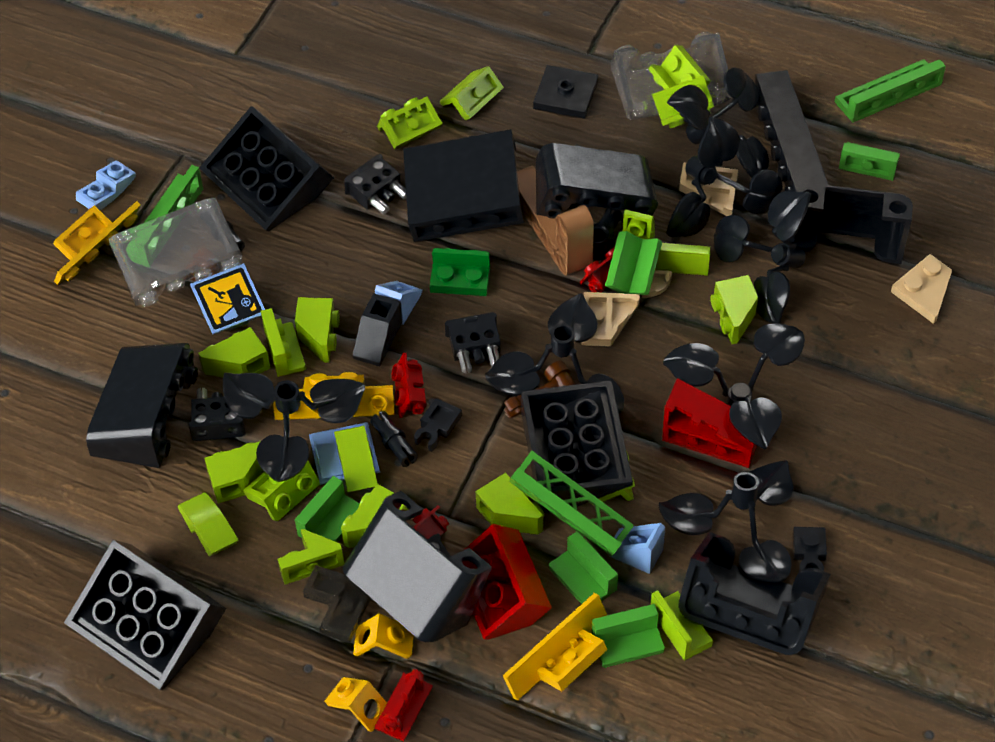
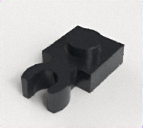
(437, 421)
(810, 547)

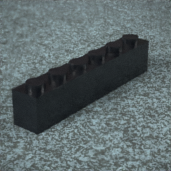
(787, 131)

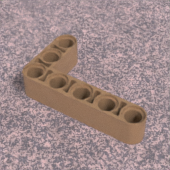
(566, 236)

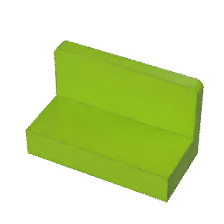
(473, 92)
(684, 259)
(686, 636)

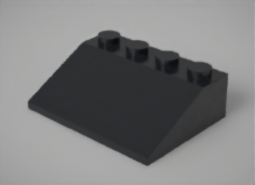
(265, 170)
(579, 435)
(143, 614)

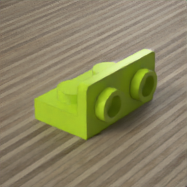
(676, 68)
(670, 115)
(409, 122)
(282, 344)
(282, 496)

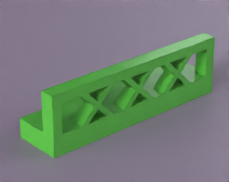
(891, 89)
(180, 193)
(564, 511)

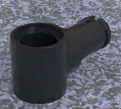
(604, 233)

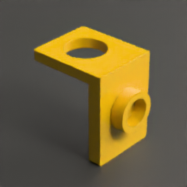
(384, 634)
(352, 696)

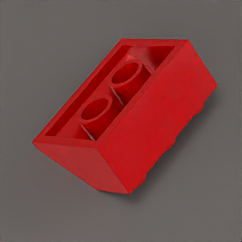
(513, 590)

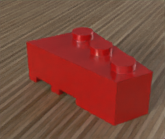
(704, 426)

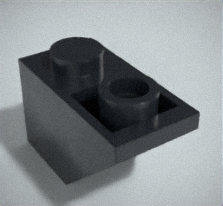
(377, 329)

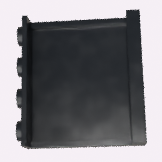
(462, 186)

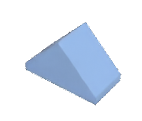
(405, 293)
(641, 546)

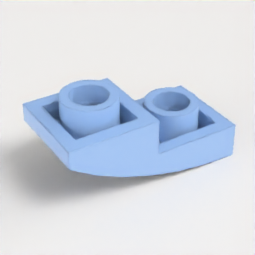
(108, 185)

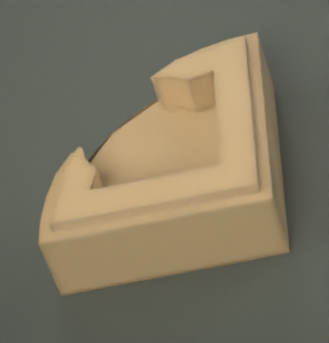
(660, 283)

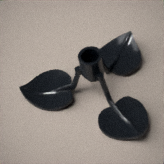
(693, 106)
(718, 145)
(786, 216)
(567, 324)
(754, 418)
(284, 455)
(772, 486)

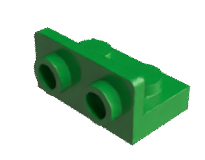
(460, 272)

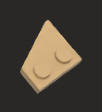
(718, 194)
(924, 287)
(612, 314)

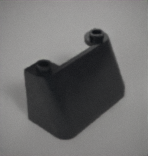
(749, 609)

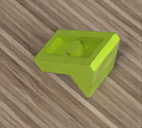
(318, 551)

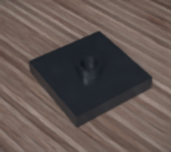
(565, 91)

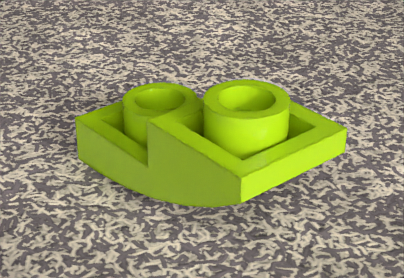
(639, 224)
(355, 458)
(209, 523)

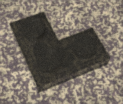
(345, 602)

